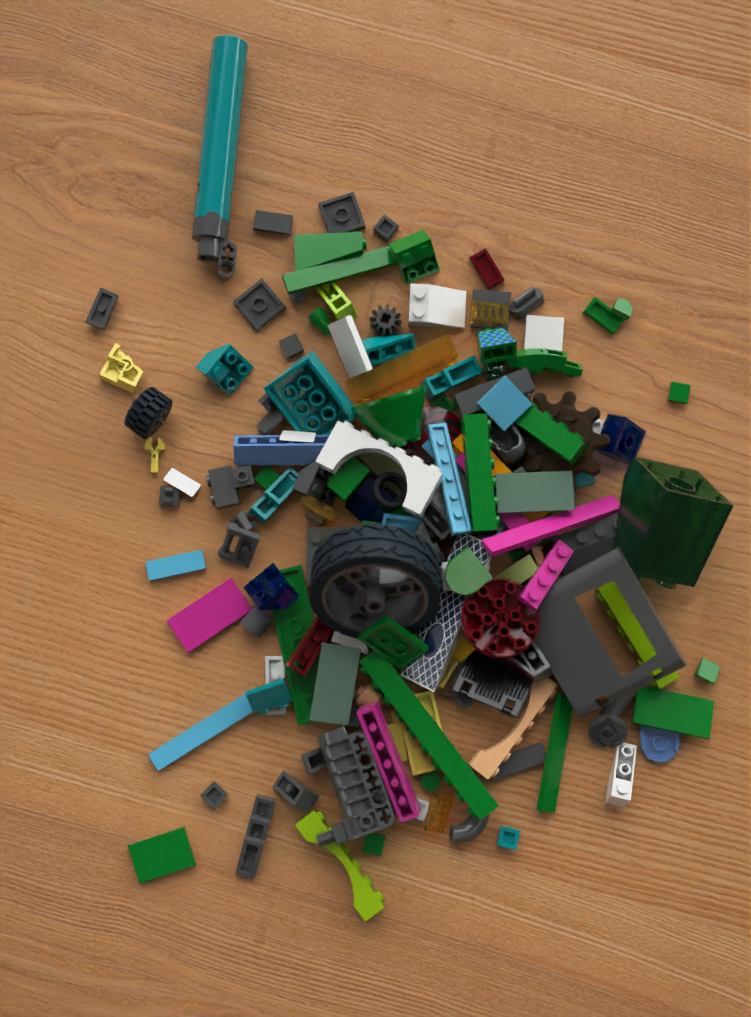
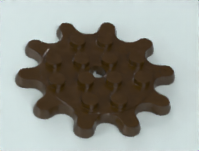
(541, 459)

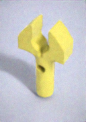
(154, 453)

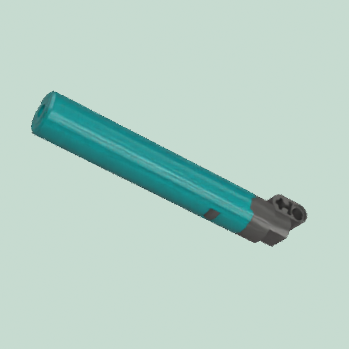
(220, 153)

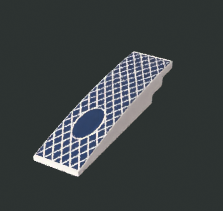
(445, 629)

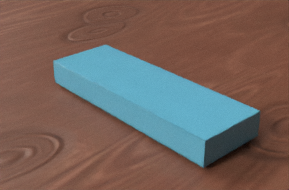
(175, 565)

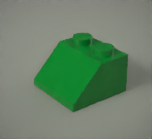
(348, 479)

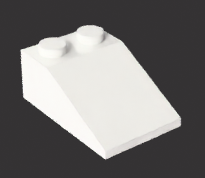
(436, 307)

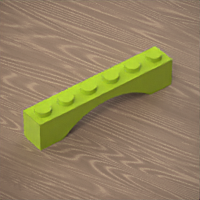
(366, 899)

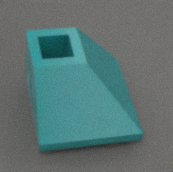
(225, 367)

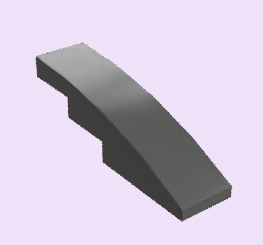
(255, 836)

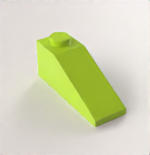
(336, 301)

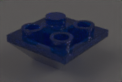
(271, 590)

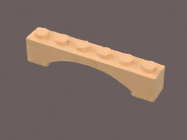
(488, 760)

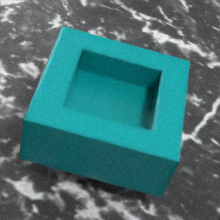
(508, 837)

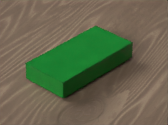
(602, 315)

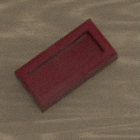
(486, 269)

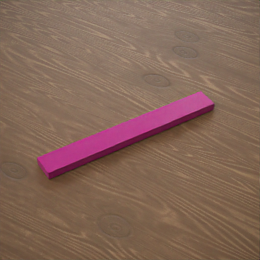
(550, 526)

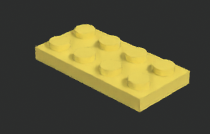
(418, 760)

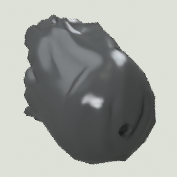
(508, 443)

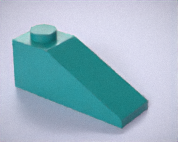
(388, 347)

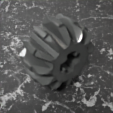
(393, 320)

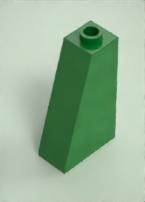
(325, 248)

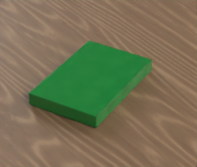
(393, 642)
(161, 854)

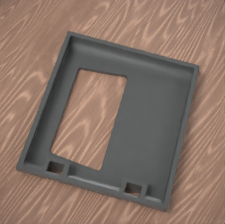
(576, 651)

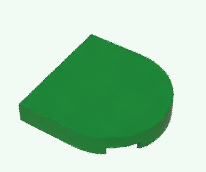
(466, 573)

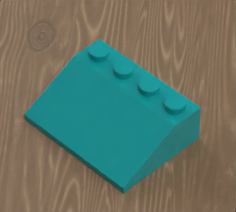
(310, 396)

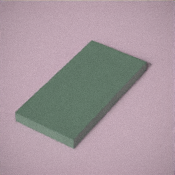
(534, 492)
(335, 684)

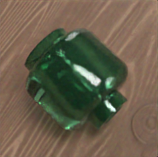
(494, 370)

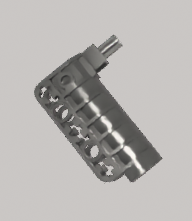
(353, 787)

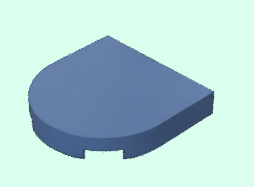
(658, 744)

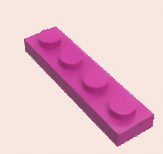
(545, 575)

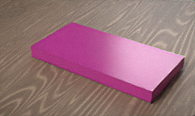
(209, 615)

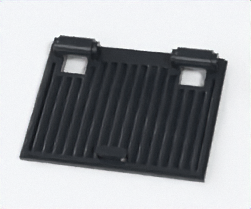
(493, 683)

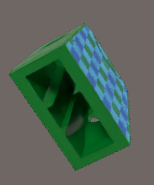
(496, 345)

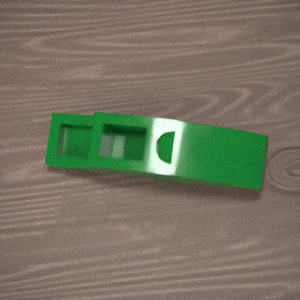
(538, 358)

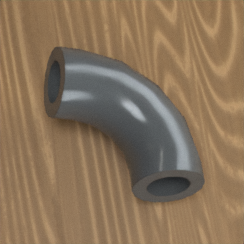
(467, 830)

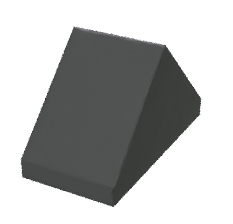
(313, 760)

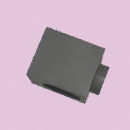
(243, 477)

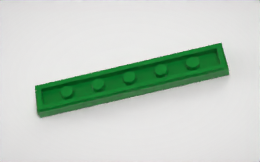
(338, 270)
(555, 754)

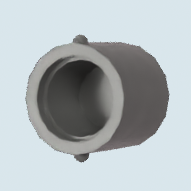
(256, 621)

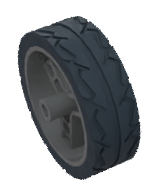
(382, 565)

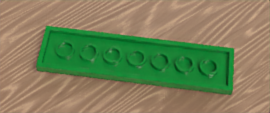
(291, 627)

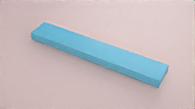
(450, 484)
(201, 732)

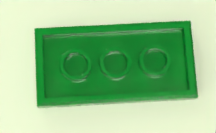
(673, 712)

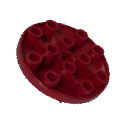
(498, 621)

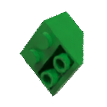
(414, 256)

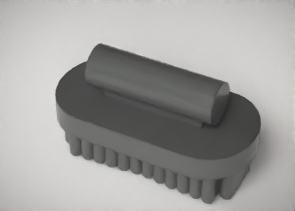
(527, 302)

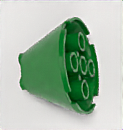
(394, 417)

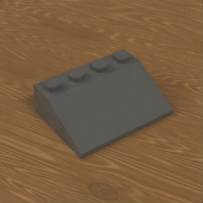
(588, 542)

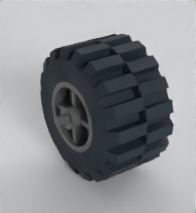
(148, 412)

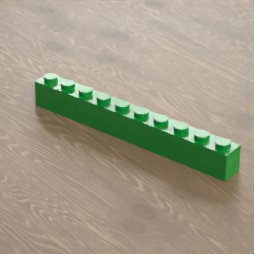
(429, 734)

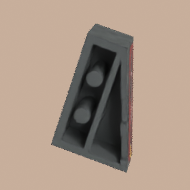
(532, 663)

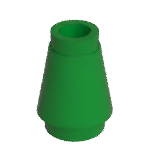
(320, 320)

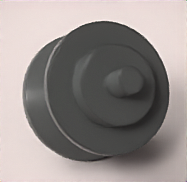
(298, 296)

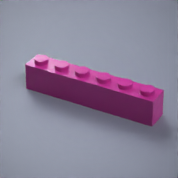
(389, 761)

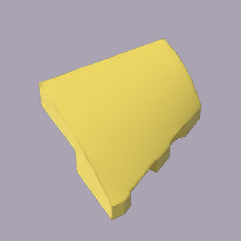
(121, 371)

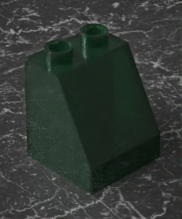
(668, 521)

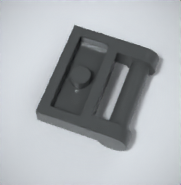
(245, 547)

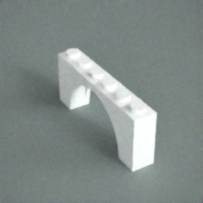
(348, 442)

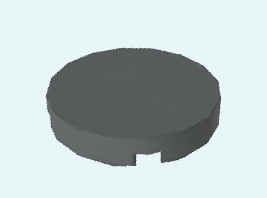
(607, 731)

